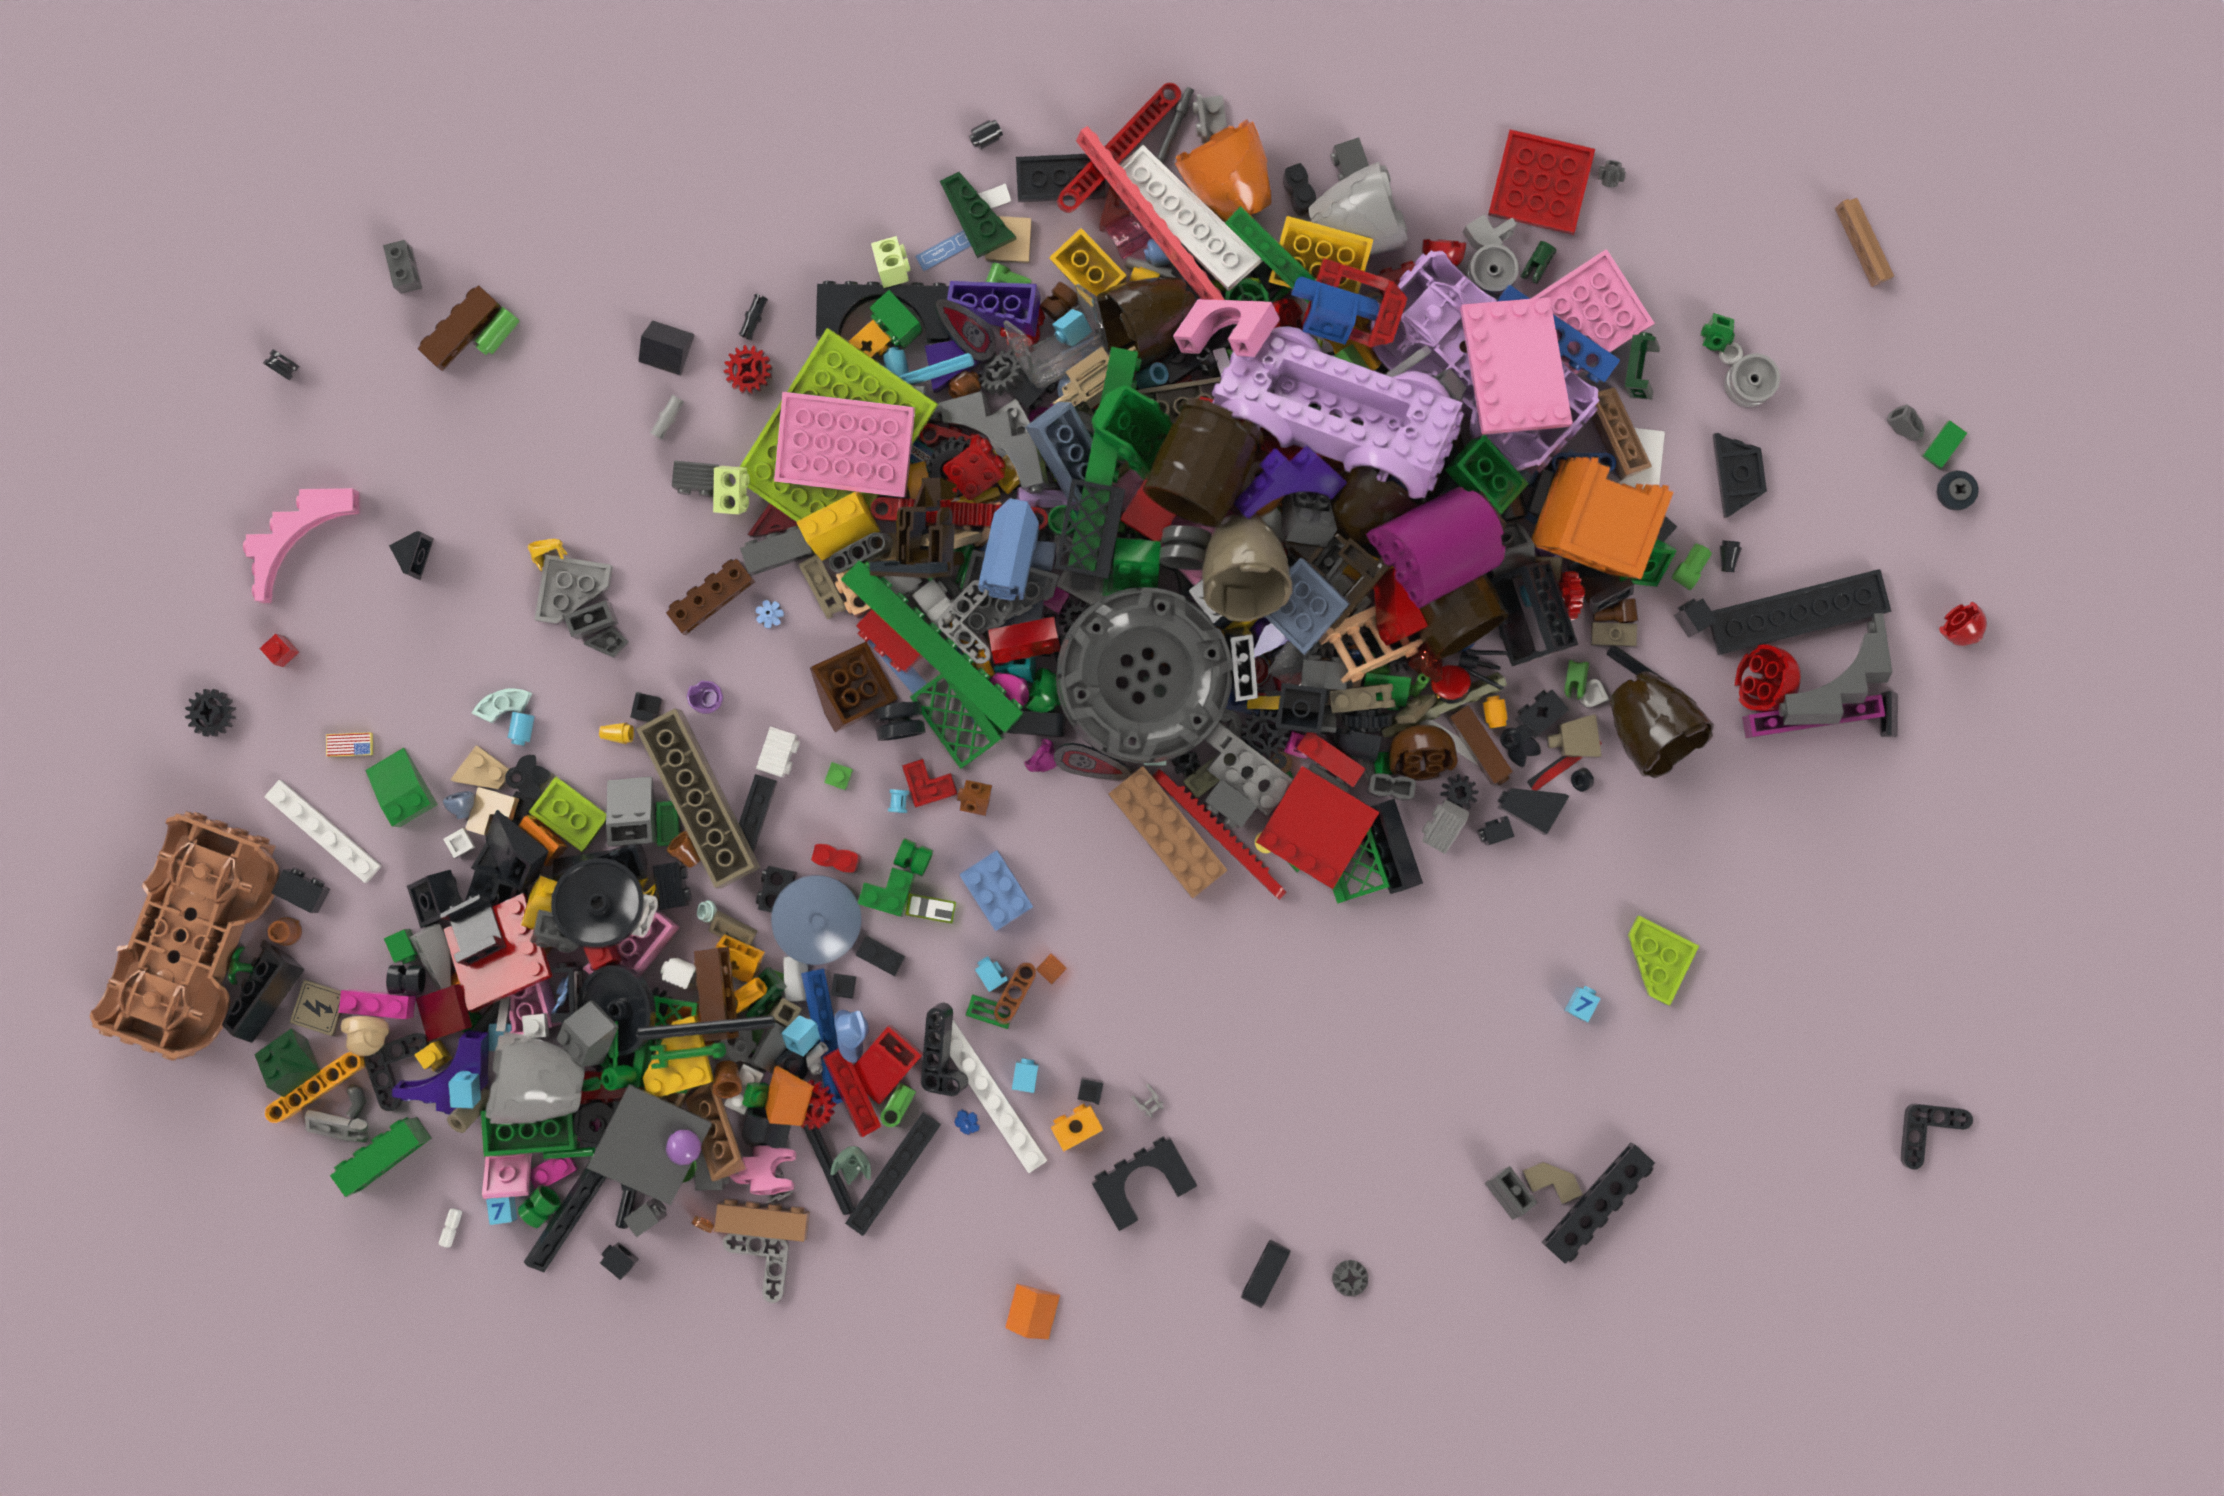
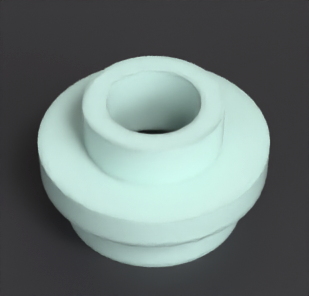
(706, 911)

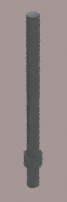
(1181, 110)

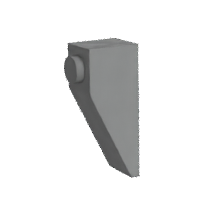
(434, 953)

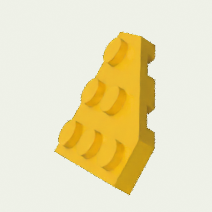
(681, 1072)

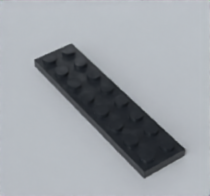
(1799, 611)

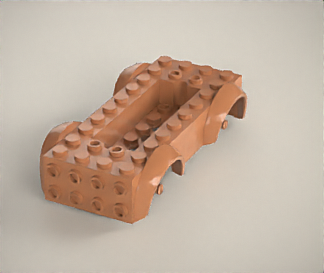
(184, 1003)

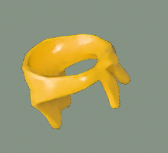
(541, 547)

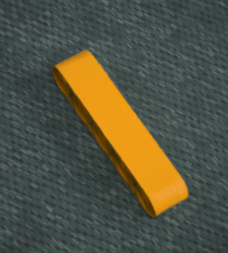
(306, 1091)

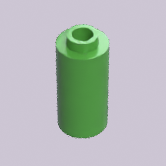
(496, 331)

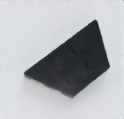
(1739, 473)

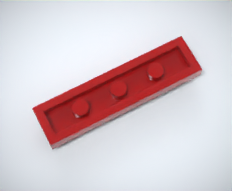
(852, 1093)

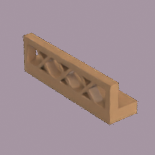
(1864, 241)

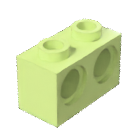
(890, 261)
(724, 489)

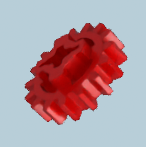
(752, 362)
(1572, 593)
(814, 1112)

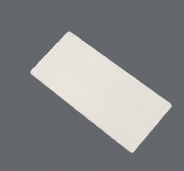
(1653, 445)

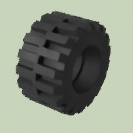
(945, 451)

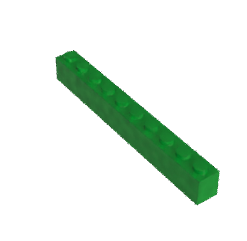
(1103, 460)
(933, 647)

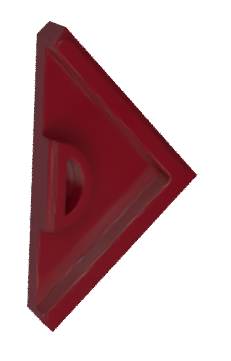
(771, 521)

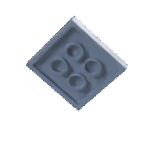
(1310, 609)

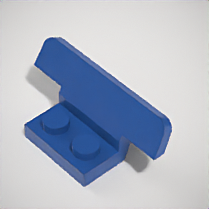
(1333, 309)

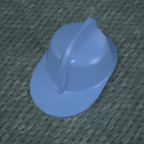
(851, 1032)

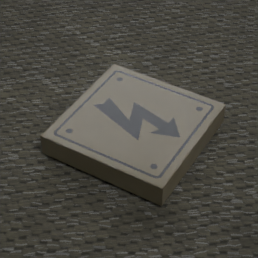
(317, 1008)

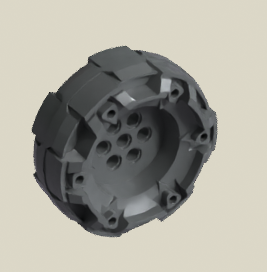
(1192, 688)

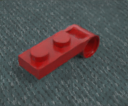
(942, 433)

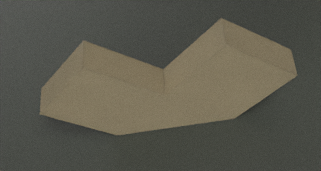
(1546, 1174)

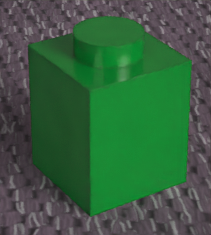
(401, 947)

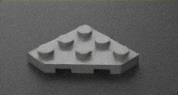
(569, 586)

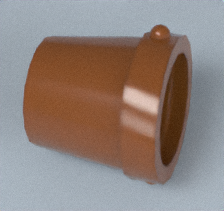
(684, 850)
(285, 931)
(727, 1080)

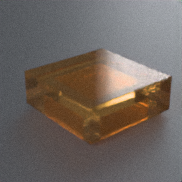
(1051, 968)

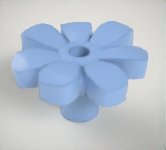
(772, 617)

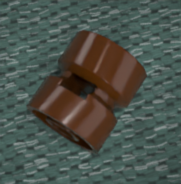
(1060, 302)

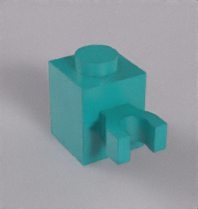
(1020, 668)

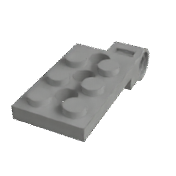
(1228, 742)

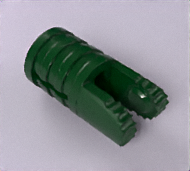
(1540, 259)

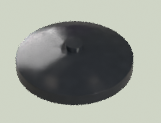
(597, 903)
(625, 999)

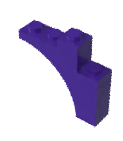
(1283, 477)
(470, 1056)

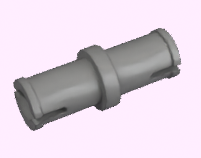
(667, 417)

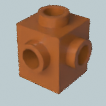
(974, 797)

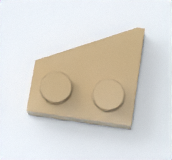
(481, 770)

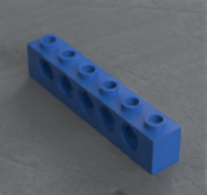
(1605, 360)

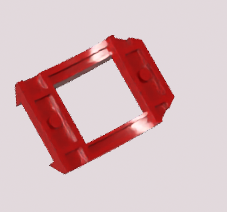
(1390, 308)

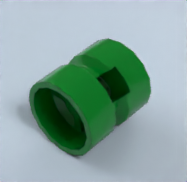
(1056, 520)
(913, 857)
(539, 1206)

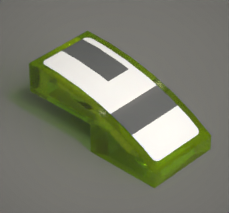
(930, 908)

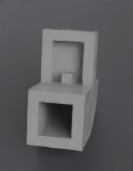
(1481, 233)

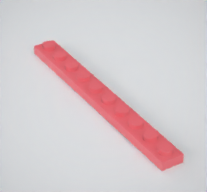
(1147, 216)

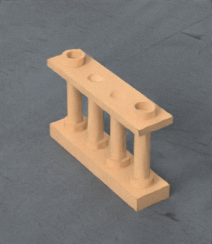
(1351, 627)

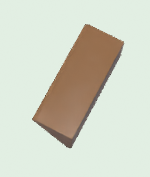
(1619, 435)
(720, 1143)

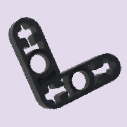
(386, 1059)
(1920, 1124)

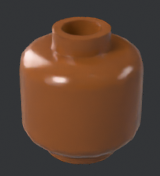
(964, 384)

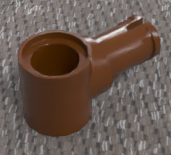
(1623, 612)

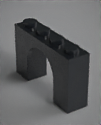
(1161, 1156)

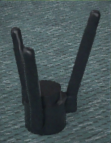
(1469, 661)

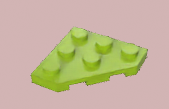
(1660, 958)

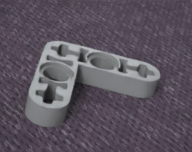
(960, 626)
(771, 1257)

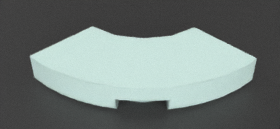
(501, 702)

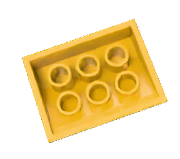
(1313, 242)

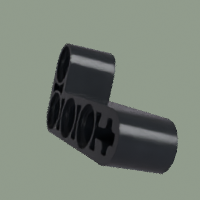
(941, 1049)

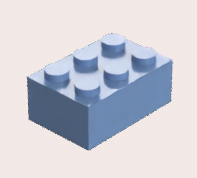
(996, 890)

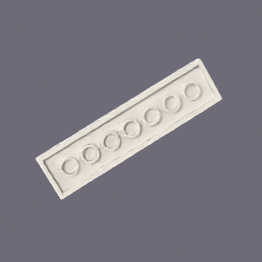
(1191, 220)

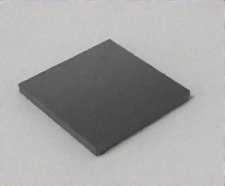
(636, 1144)

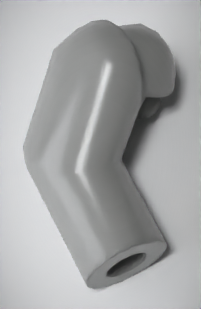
(813, 1058)

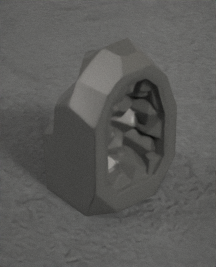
(1906, 422)

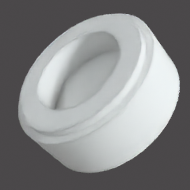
(1731, 354)

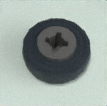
(1949, 490)

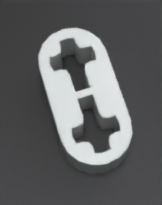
(650, 907)

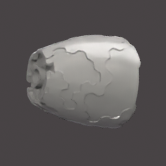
(1363, 207)
(532, 1081)

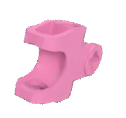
(761, 1170)

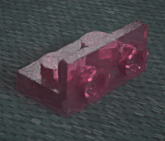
(1128, 235)

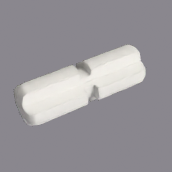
(451, 1224)

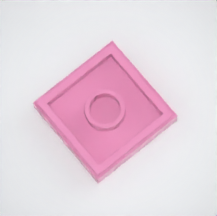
(507, 1176)

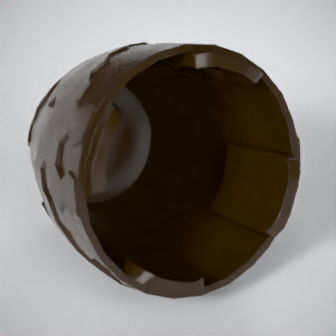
(1145, 315)
(1368, 503)
(1657, 723)

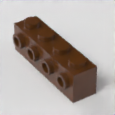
(459, 328)
(710, 596)
(715, 989)

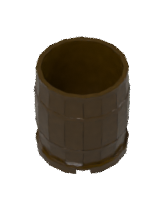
(1203, 463)
(1462, 617)

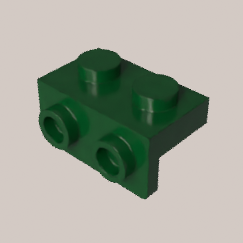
(774, 993)

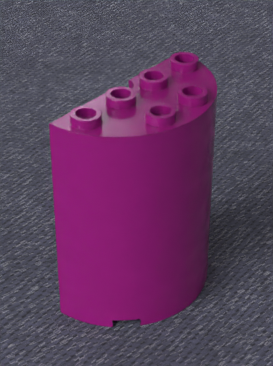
(1441, 544)

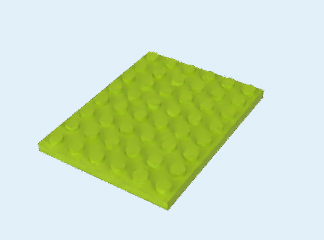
(832, 371)

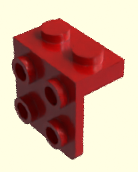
(975, 468)

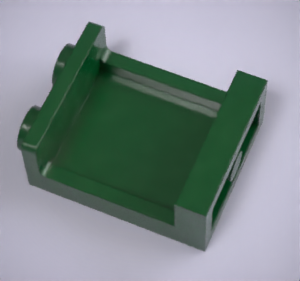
(1634, 384)

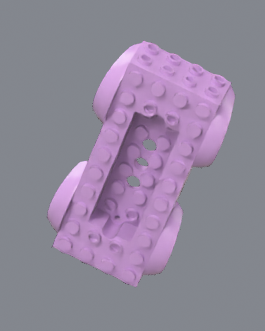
(1434, 319)
(1404, 416)

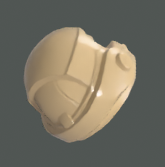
(364, 1034)

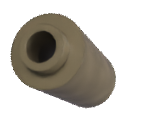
(463, 1118)

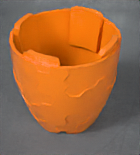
(1229, 171)

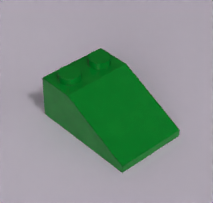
(1486, 469)
(400, 788)

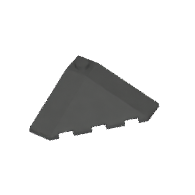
(994, 611)

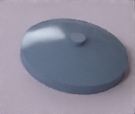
(816, 919)

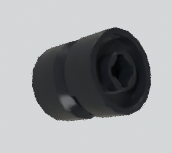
(406, 979)

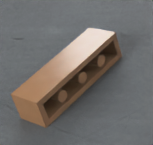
(761, 1220)

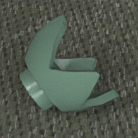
(851, 1162)

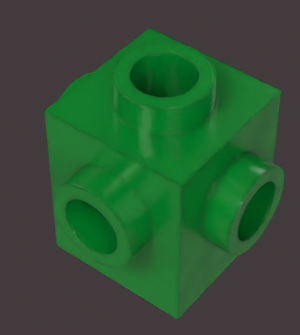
(1718, 332)

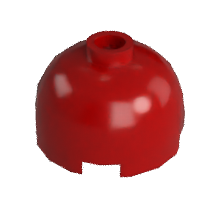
(1453, 249)
(1964, 625)

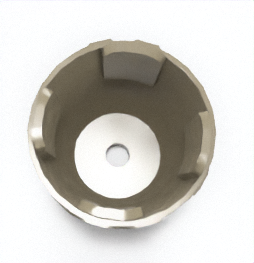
(1245, 570)

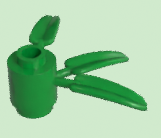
(614, 1076)

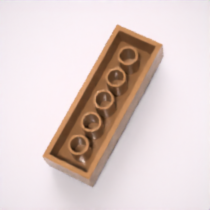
(1167, 832)

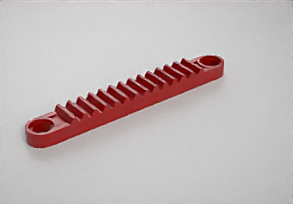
(1121, 145)
(963, 513)
(1219, 834)

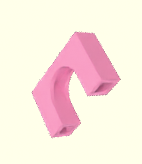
(1206, 317)

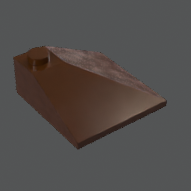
(851, 686)

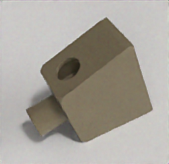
(1577, 738)

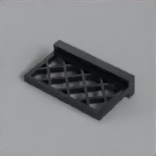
(1109, 533)

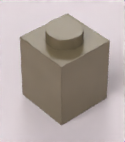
(784, 1012)

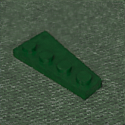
(979, 222)

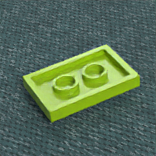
(569, 814)

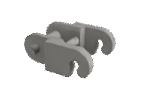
(1143, 1106)
(779, 1196)

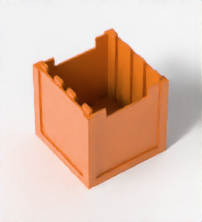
(1600, 520)

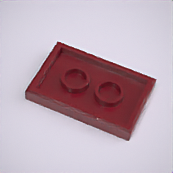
(443, 1012)

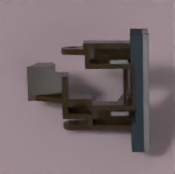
(910, 558)

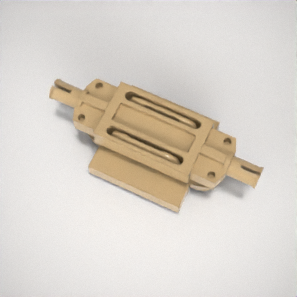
(1087, 379)

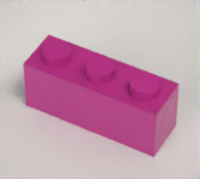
(377, 1004)

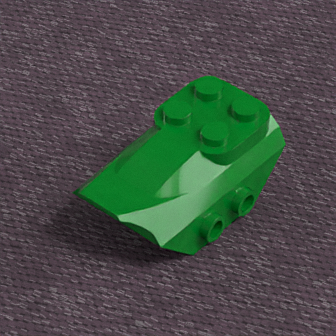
(1132, 426)

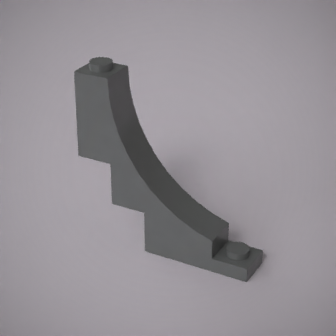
(974, 414)
(1825, 703)

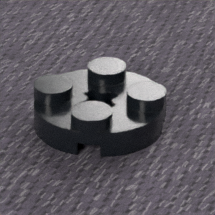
(586, 1116)

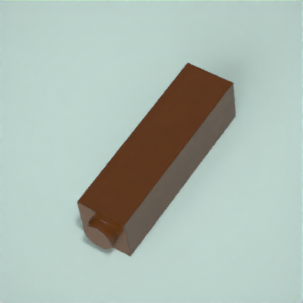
(1480, 746)

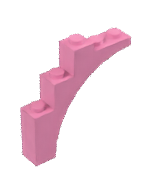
(287, 527)

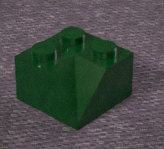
(287, 1062)

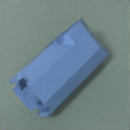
(1009, 551)

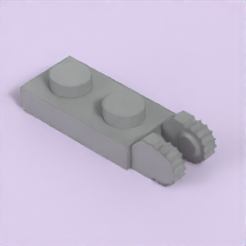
(336, 1126)

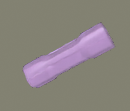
(1044, 499)

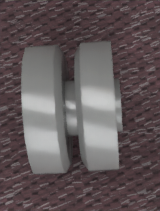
(1498, 260)
(1739, 379)

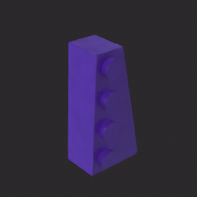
(999, 302)

